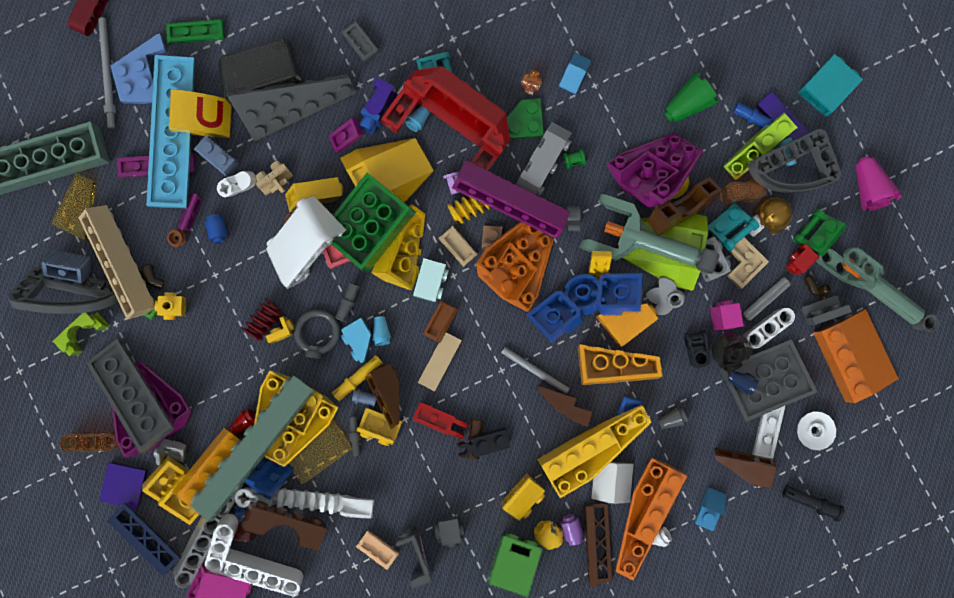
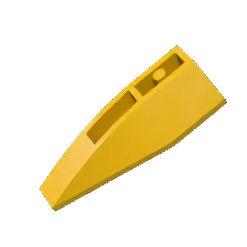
(592, 451)

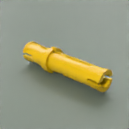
(358, 377)

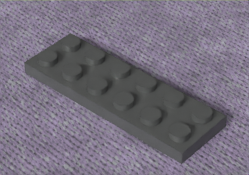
(130, 396)

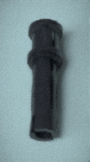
(822, 506)

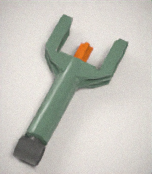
(636, 236)
(870, 279)

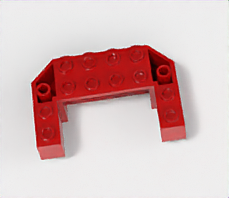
(457, 106)

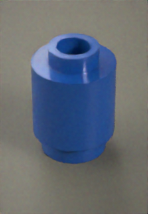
(216, 228)

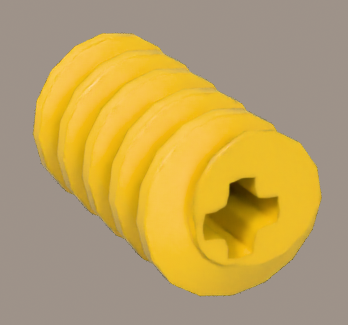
(465, 208)

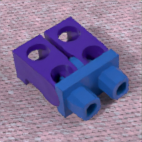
(377, 106)

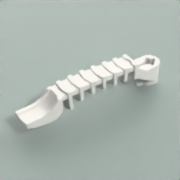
(345, 504)

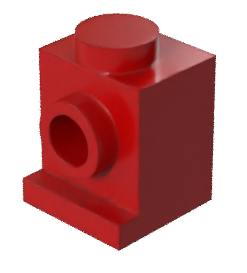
(801, 259)

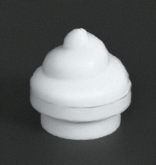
(663, 537)

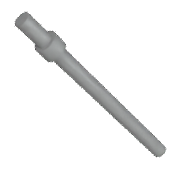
(109, 108)

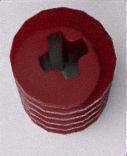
(263, 320)

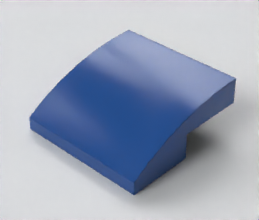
(268, 477)

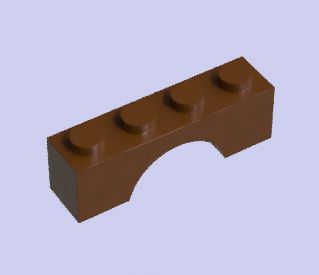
(671, 214)
(261, 518)

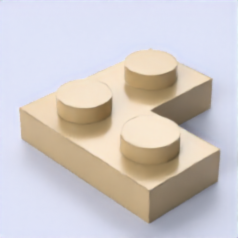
(750, 263)

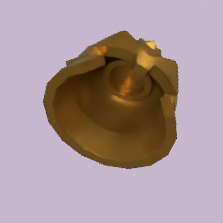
(774, 213)

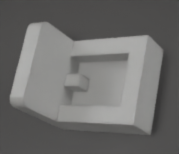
(174, 449)

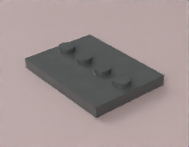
(780, 377)

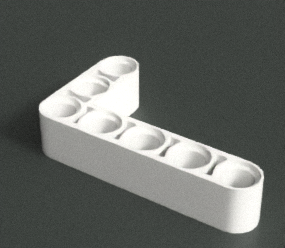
(248, 567)

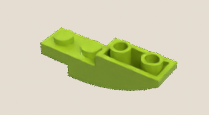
(759, 144)

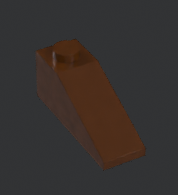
(385, 388)
(752, 468)

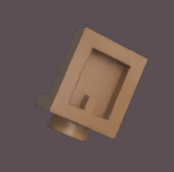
(490, 234)

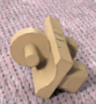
(275, 179)

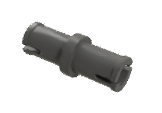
(347, 302)

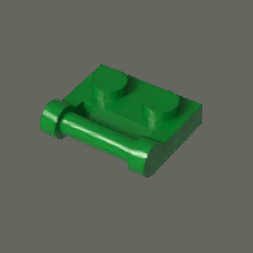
(824, 236)

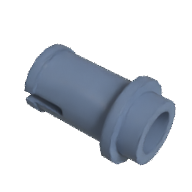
(363, 397)

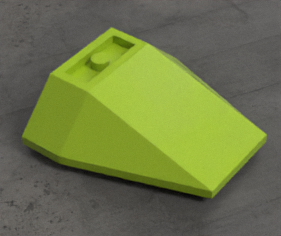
(691, 232)

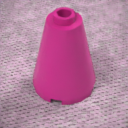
(874, 185)

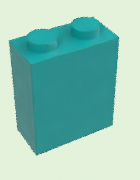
(830, 85)

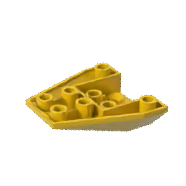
(396, 165)
(304, 428)

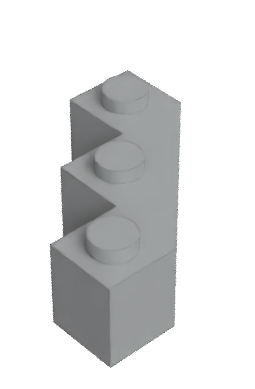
(544, 159)

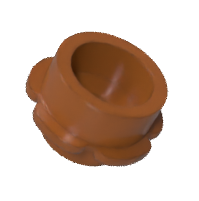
(171, 237)

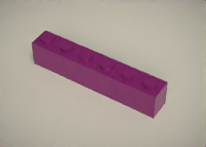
(511, 199)

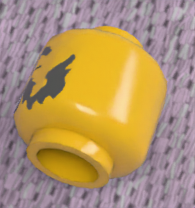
(548, 534)

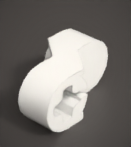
(228, 187)

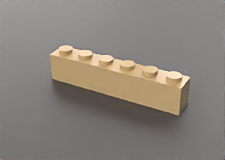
(116, 261)

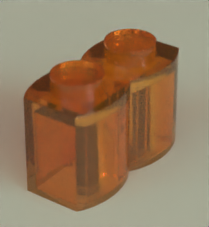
(744, 192)

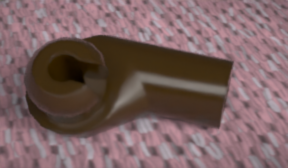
(148, 275)
(817, 289)

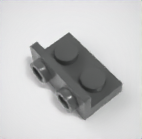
(824, 310)

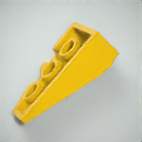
(400, 259)

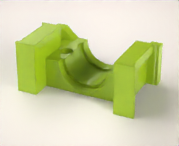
(67, 339)

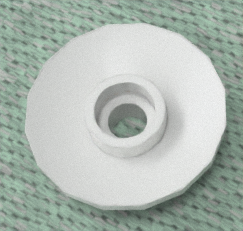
(825, 430)

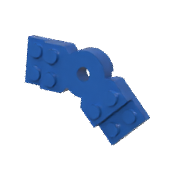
(608, 295)

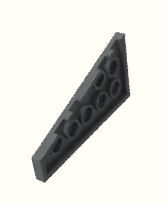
(284, 104)

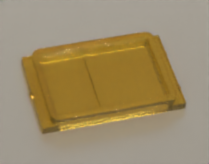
(320, 453)

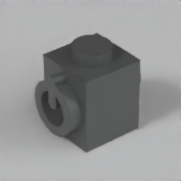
(449, 531)

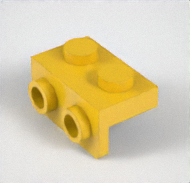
(375, 425)

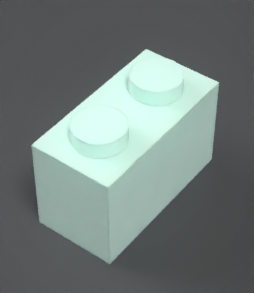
(430, 280)

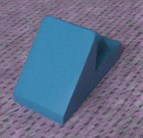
(710, 509)

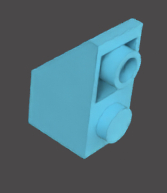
(359, 338)

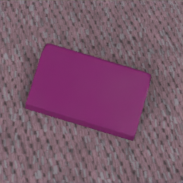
(188, 215)

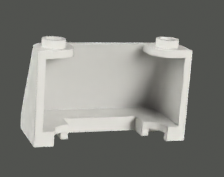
(302, 240)

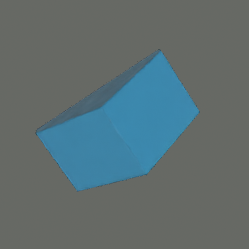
(575, 73)

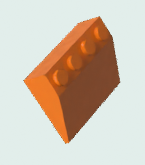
(856, 356)

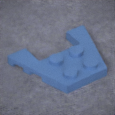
(134, 74)

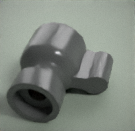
(573, 220)

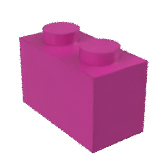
(726, 315)

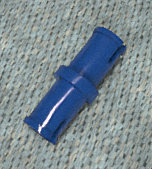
(751, 115)

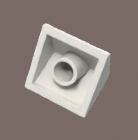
(613, 483)

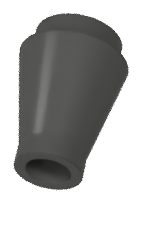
(673, 419)

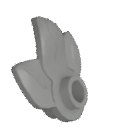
(662, 296)

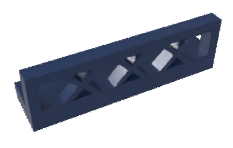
(141, 542)

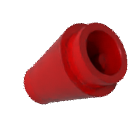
(242, 422)

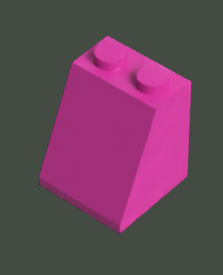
(213, 585)

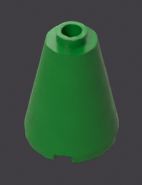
(691, 99)

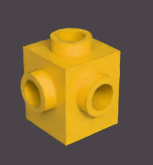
(177, 307)

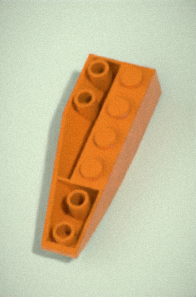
(647, 512)

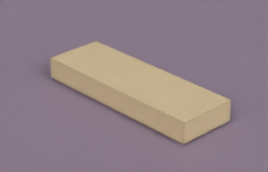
(439, 362)

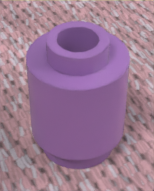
(572, 529)

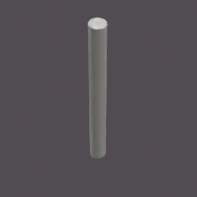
(535, 370)

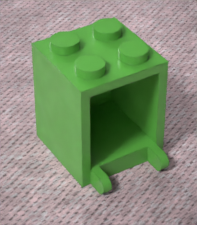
(511, 569)

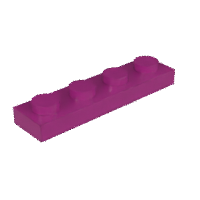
(138, 166)

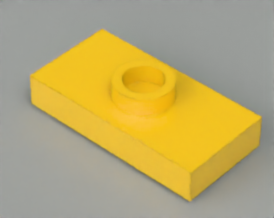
(600, 263)

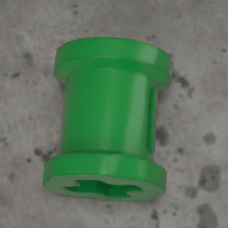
(574, 159)

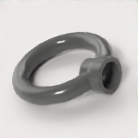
(313, 351)

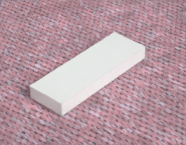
(768, 433)

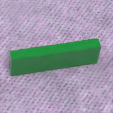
(195, 31)

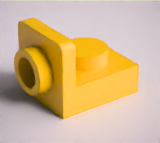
(278, 334)

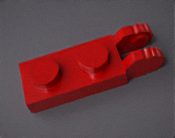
(438, 420)

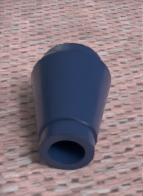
(744, 382)

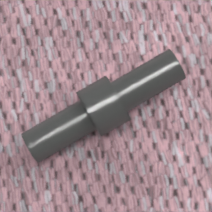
(354, 436)

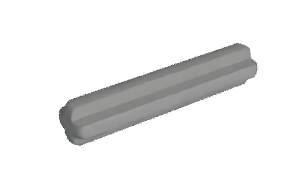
(766, 298)

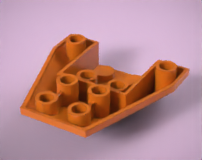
(516, 264)

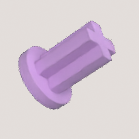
(451, 179)

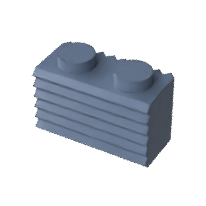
(217, 156)
(67, 266)

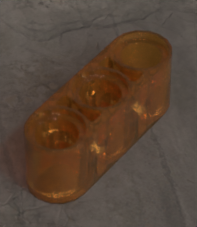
(82, 443)

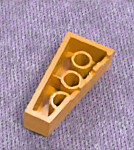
(613, 366)
(205, 466)

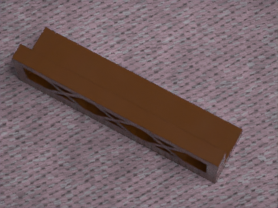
(591, 545)

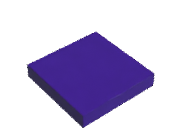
(123, 485)

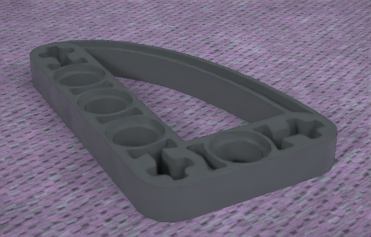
(816, 148)
(104, 295)

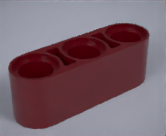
(86, 15)

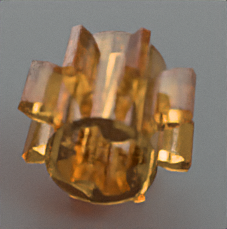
(531, 82)

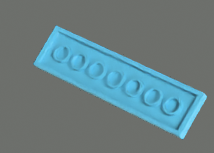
(169, 149)

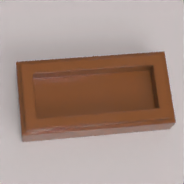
(440, 321)

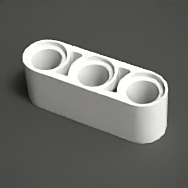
(776, 324)

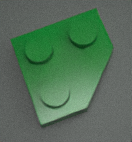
(526, 120)

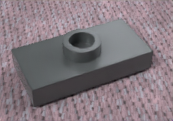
(360, 42)

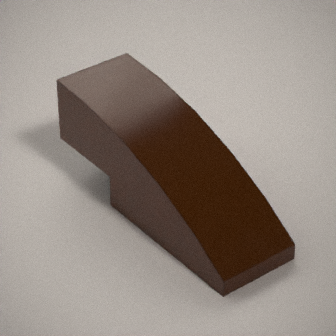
(565, 405)

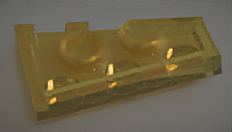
(77, 199)

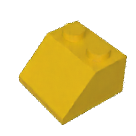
(523, 497)

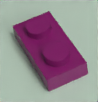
(346, 135)

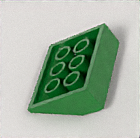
(371, 221)

